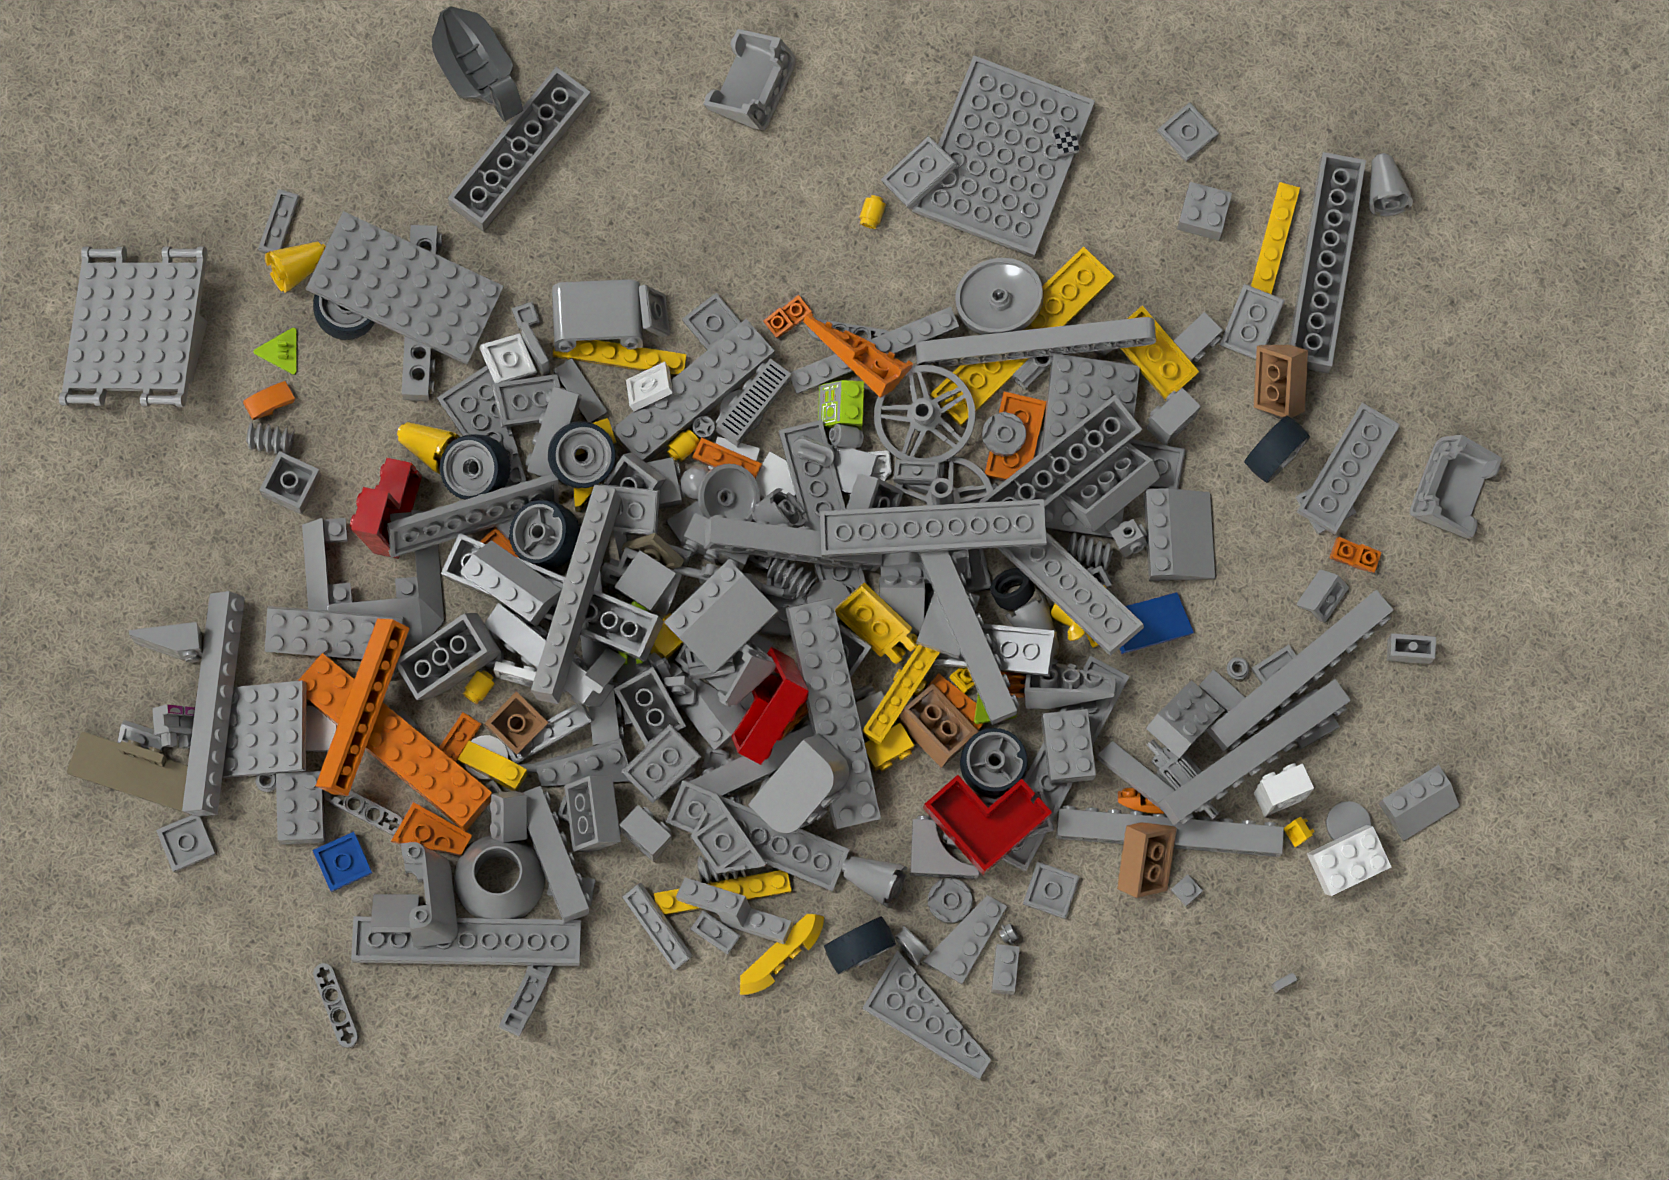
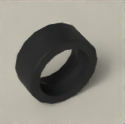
(1016, 598)

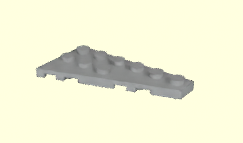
(475, 411)
(915, 1010)

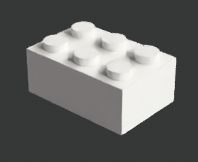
(1283, 789)
(1349, 860)

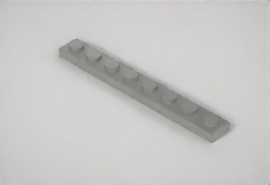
(893, 341)

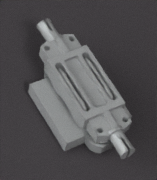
(1176, 770)

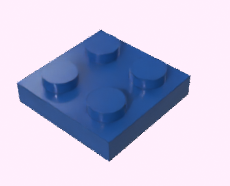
(342, 861)

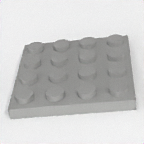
(266, 730)

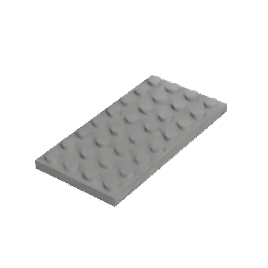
(404, 287)
(1074, 392)

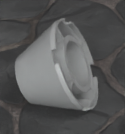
(506, 905)

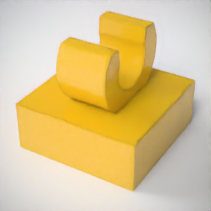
(1298, 831)

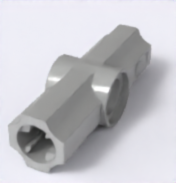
(1030, 371)

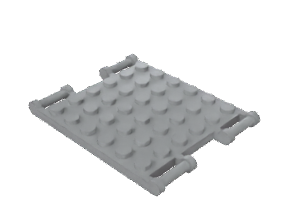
(134, 326)

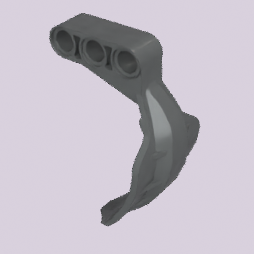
(475, 61)

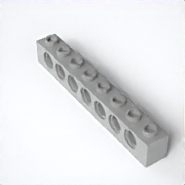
(420, 389)

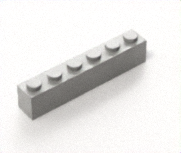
(554, 858)

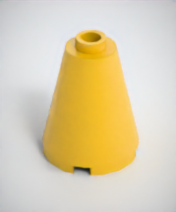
(293, 264)
(426, 442)

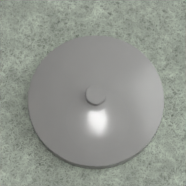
(999, 296)

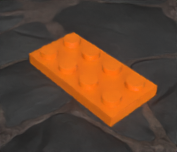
(1031, 414)

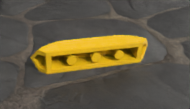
(803, 934)

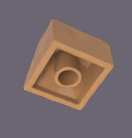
(515, 723)

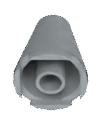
(1387, 187)
(1035, 616)
(876, 878)

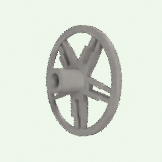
(925, 415)
(942, 490)

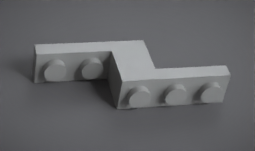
(734, 910)

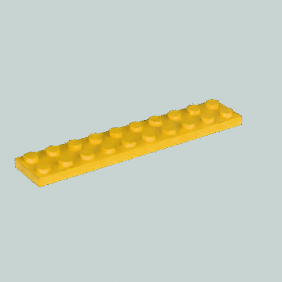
(1063, 299)

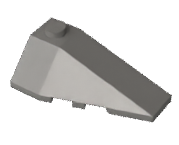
(1067, 687)
(711, 717)

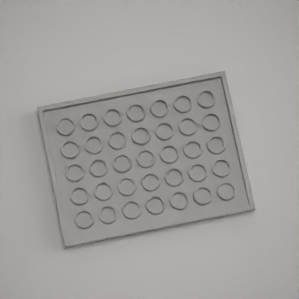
(1004, 156)

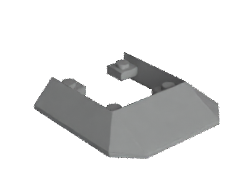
(416, 598)

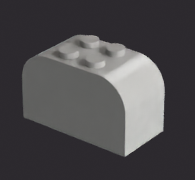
(448, 656)
(802, 786)

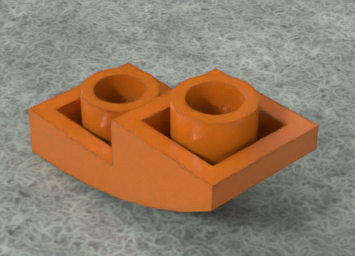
(787, 317)
(268, 399)
(1355, 555)
(1132, 799)

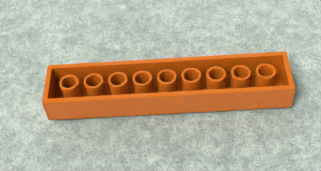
(402, 748)

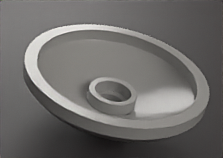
(739, 492)

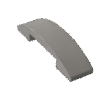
(526, 999)

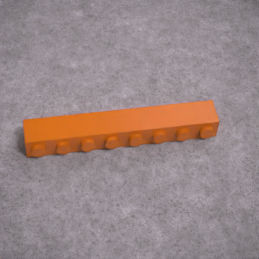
(362, 707)

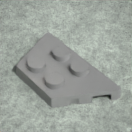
(723, 840)

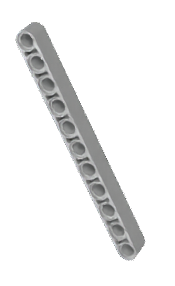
(1037, 342)

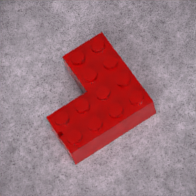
(393, 495)
(771, 710)
(984, 832)

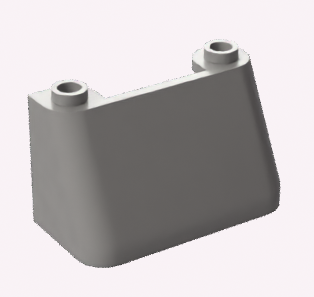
(754, 80)
(596, 313)
(1453, 484)
(751, 669)
(437, 919)

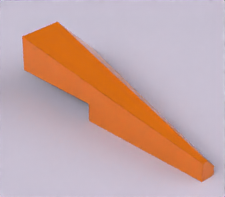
(877, 369)

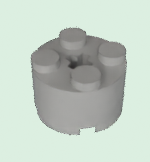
(779, 509)

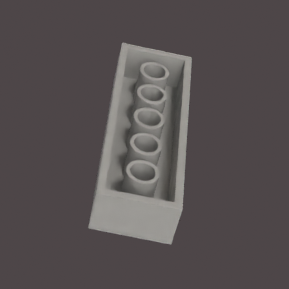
(530, 642)

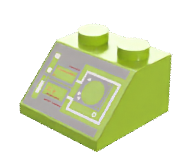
(841, 403)

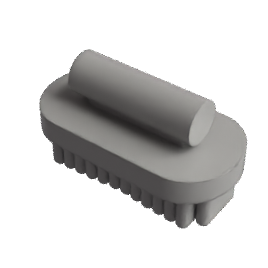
(813, 450)

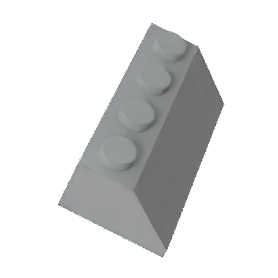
(1110, 486)
(511, 582)

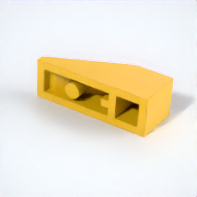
(493, 766)

